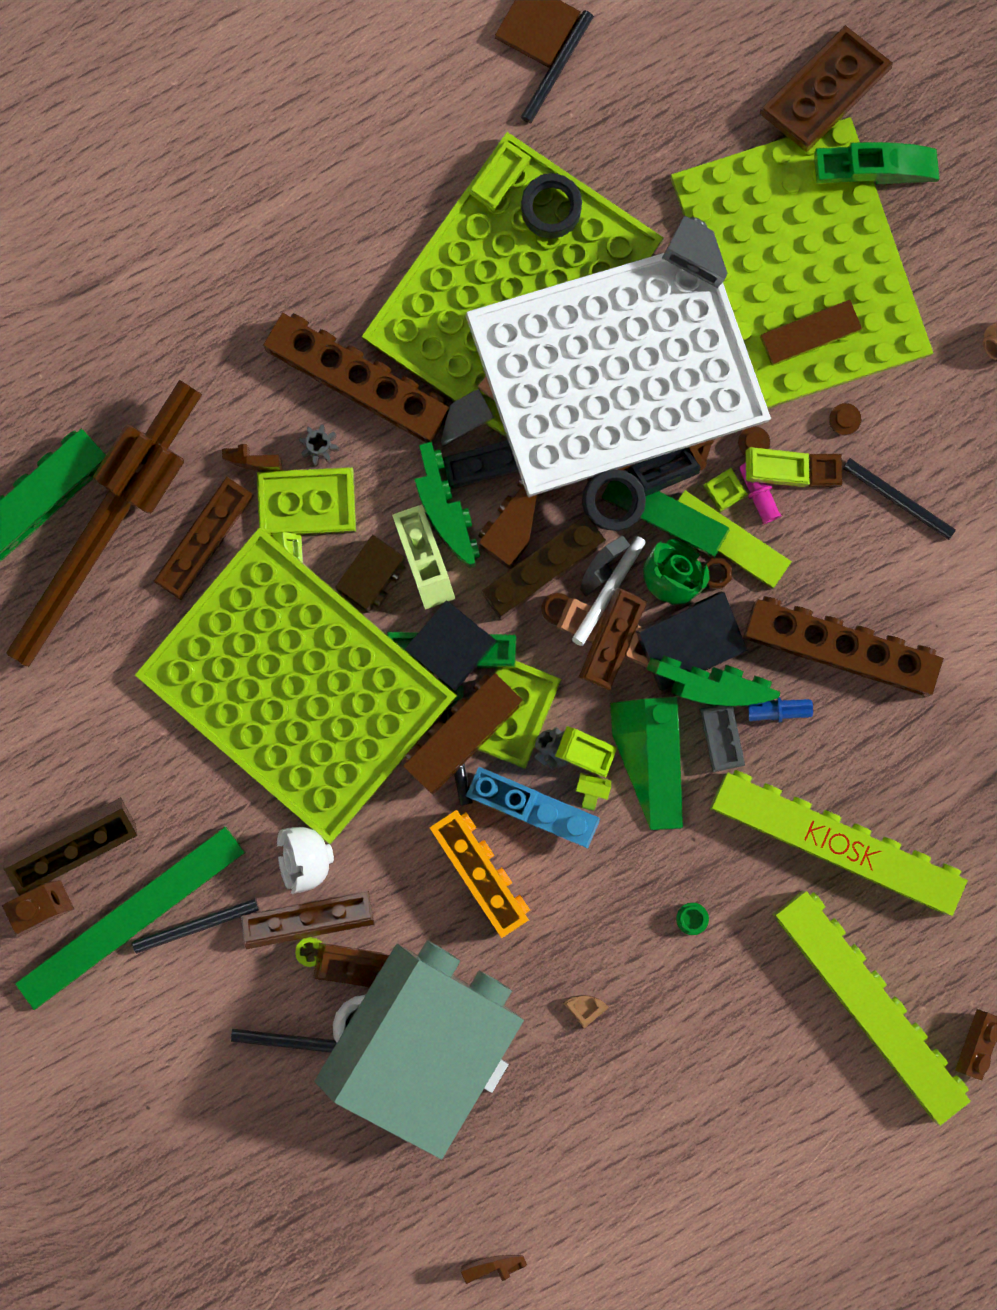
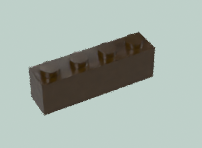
(543, 567)
(70, 846)

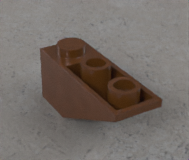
(511, 531)

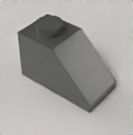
(696, 251)

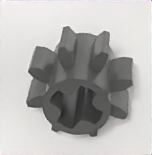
(313, 437)
(548, 745)

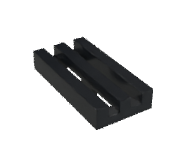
(667, 474)

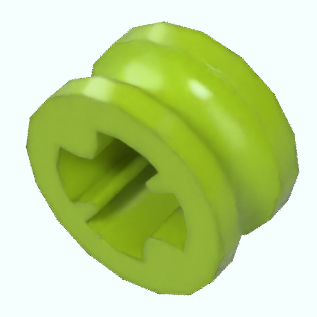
(303, 959)

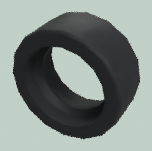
(551, 181)
(635, 511)

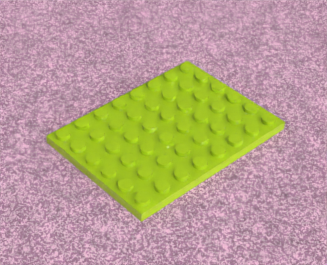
(800, 251)
(491, 258)
(295, 685)

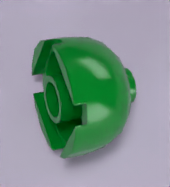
(674, 572)

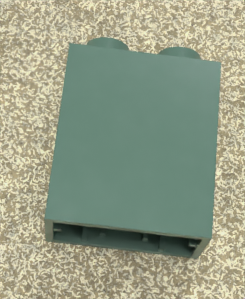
(420, 1047)

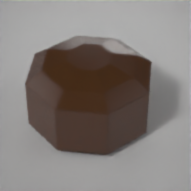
(719, 573)

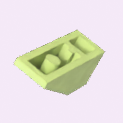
(423, 556)

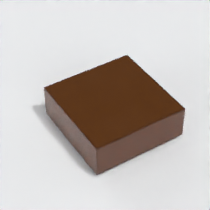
(825, 470)

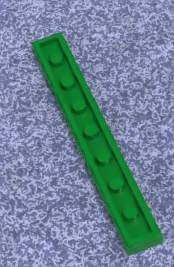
(130, 918)

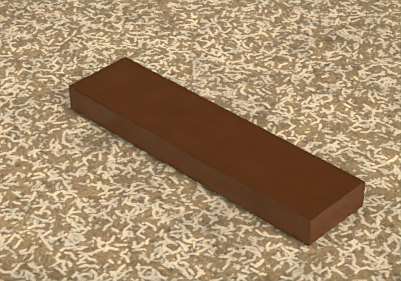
(203, 538)
(307, 920)

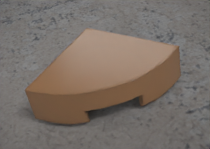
(585, 1008)

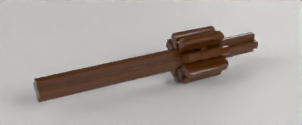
(136, 474)

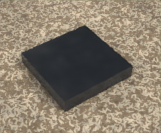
(450, 645)

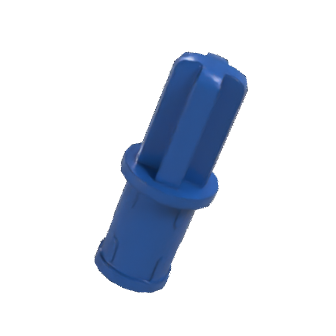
(780, 710)

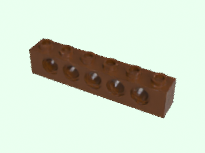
(291, 329)
(924, 659)

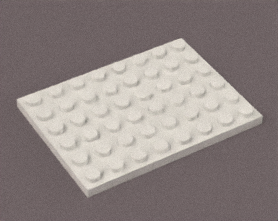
(615, 371)

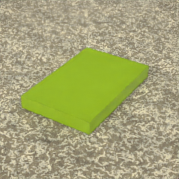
(307, 501)
(518, 735)

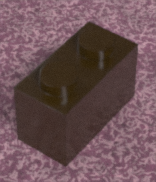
(371, 574)

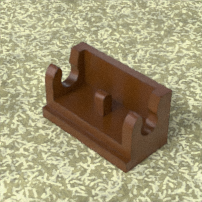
(348, 964)

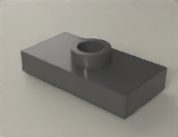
(722, 737)

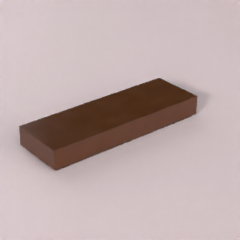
(811, 332)
(613, 639)

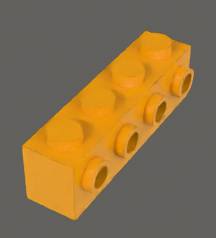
(479, 874)

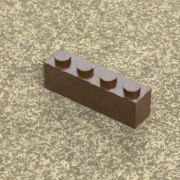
(463, 733)

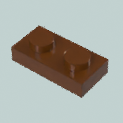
(978, 1046)

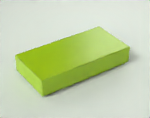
(499, 175)
(777, 467)
(586, 751)

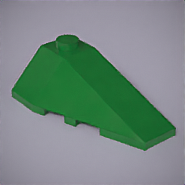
(650, 750)

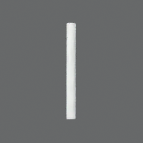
(608, 590)

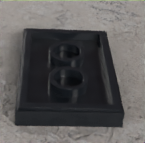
(696, 636)

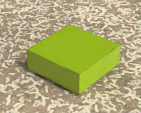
(725, 490)

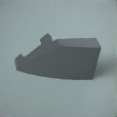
(465, 416)
(599, 570)

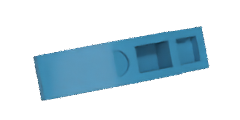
(533, 807)

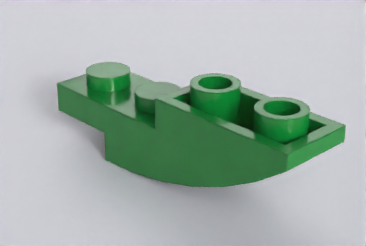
(877, 162)
(447, 519)
(715, 688)

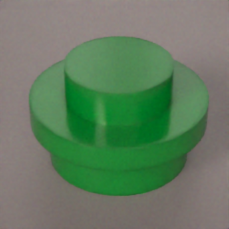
(692, 918)

